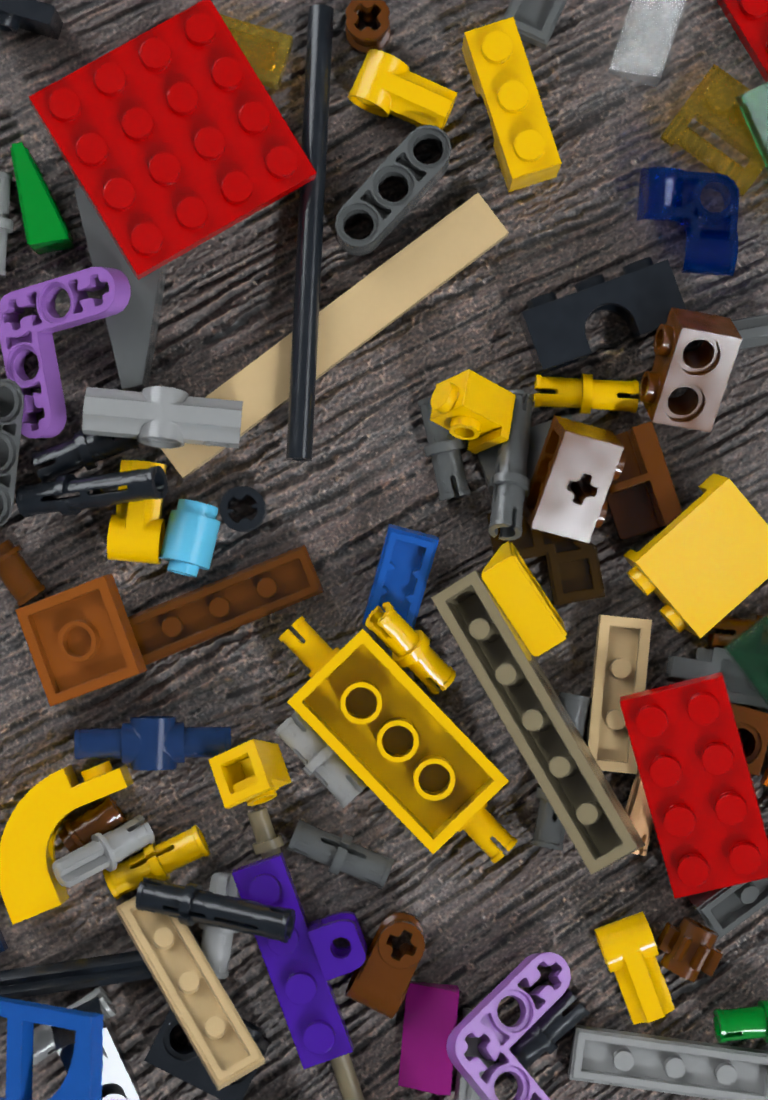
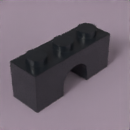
(557, 326)

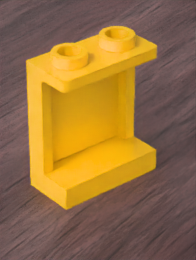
(704, 558)

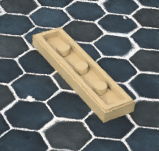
(193, 993)

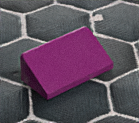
(427, 1023)

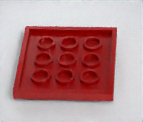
(172, 137)

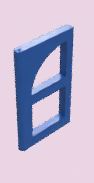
(85, 1071)

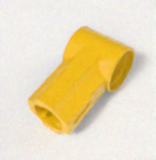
(389, 87)
(137, 527)
(631, 955)

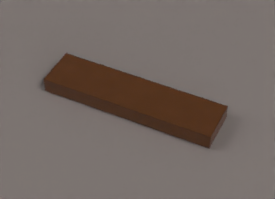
(225, 604)

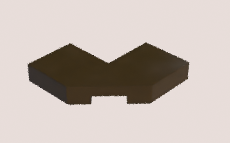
(570, 563)

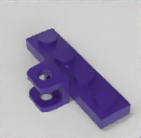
(305, 963)

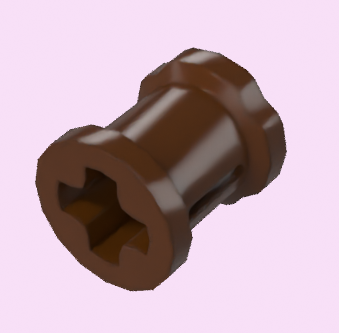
(367, 39)

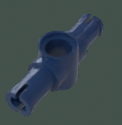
(151, 743)

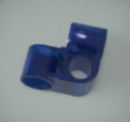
(675, 197)

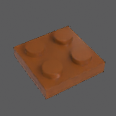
(81, 640)

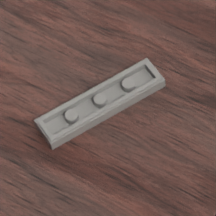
(668, 1064)

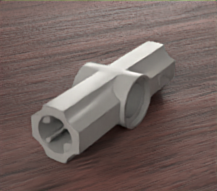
(162, 417)

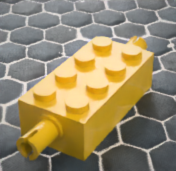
(398, 741)

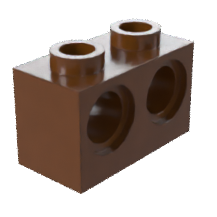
(702, 370)

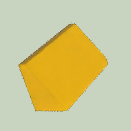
(523, 600)

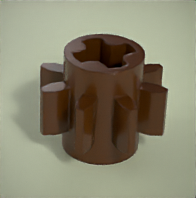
(689, 949)

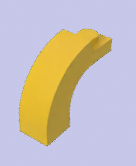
(31, 833)

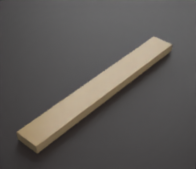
(357, 316)

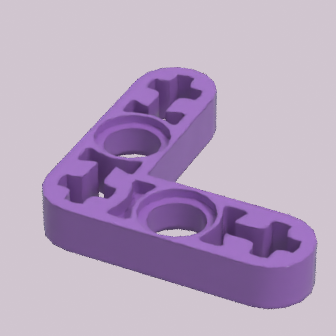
(36, 336)
(497, 1037)

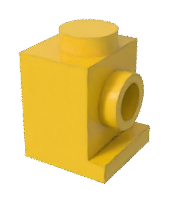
(473, 410)
(249, 773)

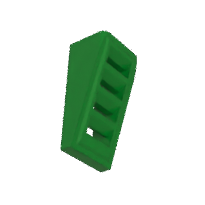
(41, 217)

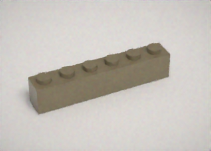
(538, 724)

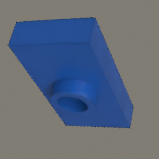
(402, 572)

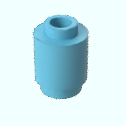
(190, 537)

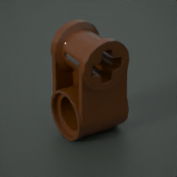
(388, 971)

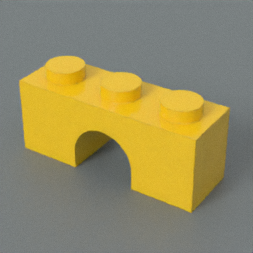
(513, 104)

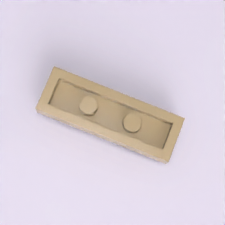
(617, 672)

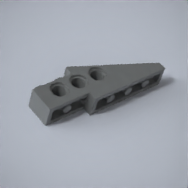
(136, 327)

